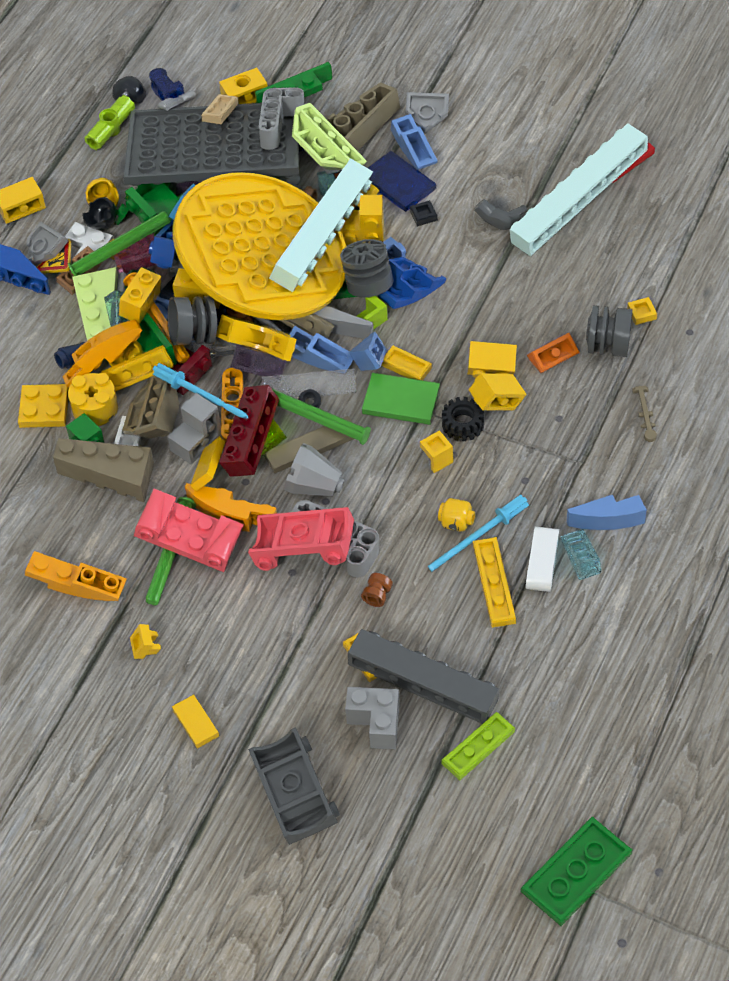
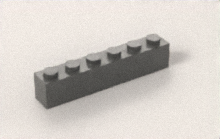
(423, 676)

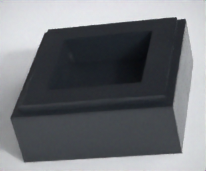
(423, 213)

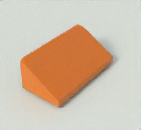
(553, 353)

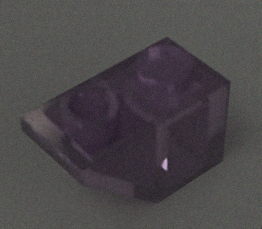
(257, 362)

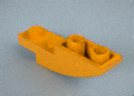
(106, 344)
(221, 502)
(75, 580)

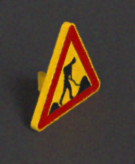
(59, 263)

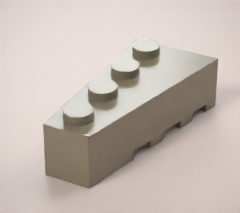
(106, 465)

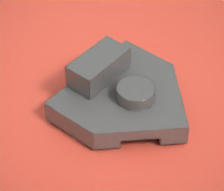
(427, 108)
(44, 244)

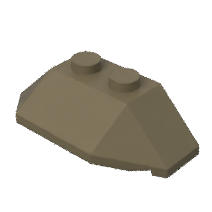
(152, 410)

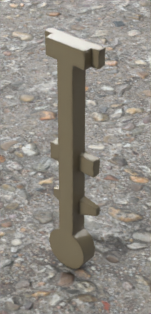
(650, 435)

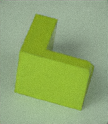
(375, 311)

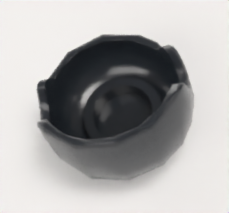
(130, 87)
(100, 214)

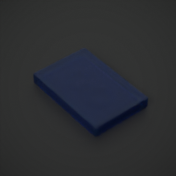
(400, 181)

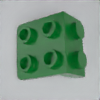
(151, 203)

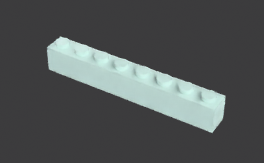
(578, 189)
(321, 225)

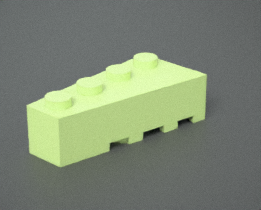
(90, 292)

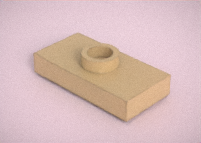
(220, 109)

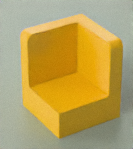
(438, 450)

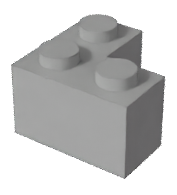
(198, 430)
(379, 710)

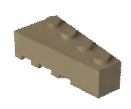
(366, 116)

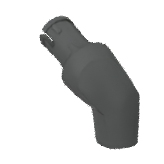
(498, 217)

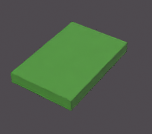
(401, 398)

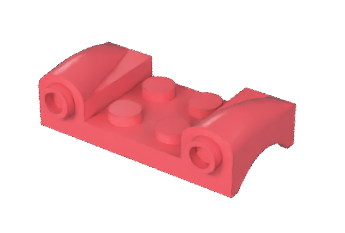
(188, 531)
(303, 533)

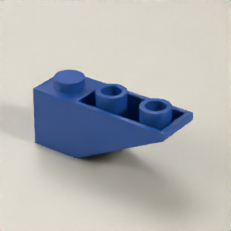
(20, 271)

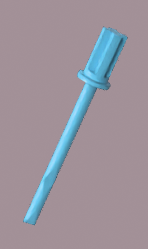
(176, 380)
(504, 514)

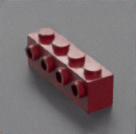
(249, 435)

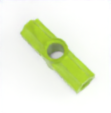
(109, 122)

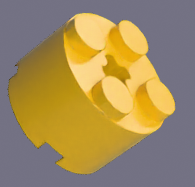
(94, 396)

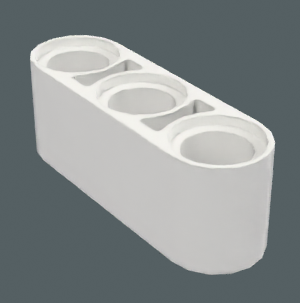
(542, 559)

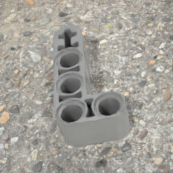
(275, 105)
(358, 548)

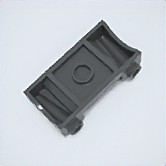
(294, 787)

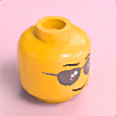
(456, 514)

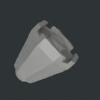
(313, 474)

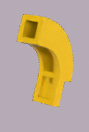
(256, 336)

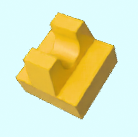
(142, 643)

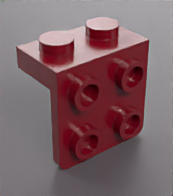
(194, 367)

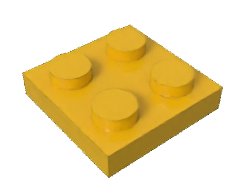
(43, 406)

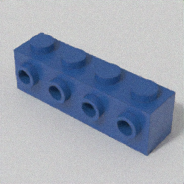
(163, 249)

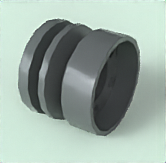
(366, 268)
(193, 320)
(609, 331)

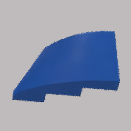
(409, 283)

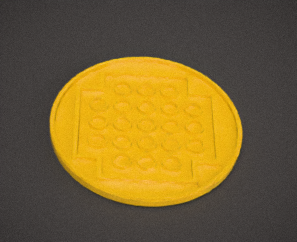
(235, 233)

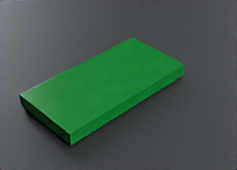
(576, 871)

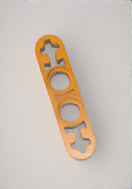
(227, 389)

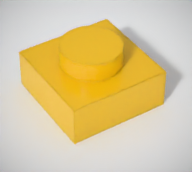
(642, 311)

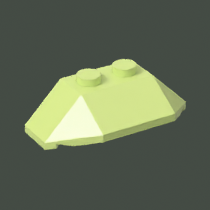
(322, 139)

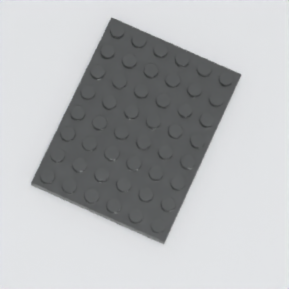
(183, 148)

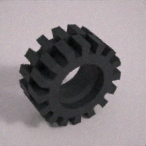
(462, 430)

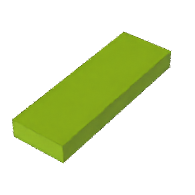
(478, 746)

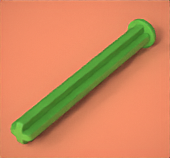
(119, 243)
(323, 417)
(164, 565)

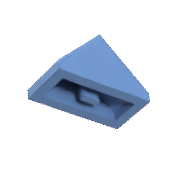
(369, 353)

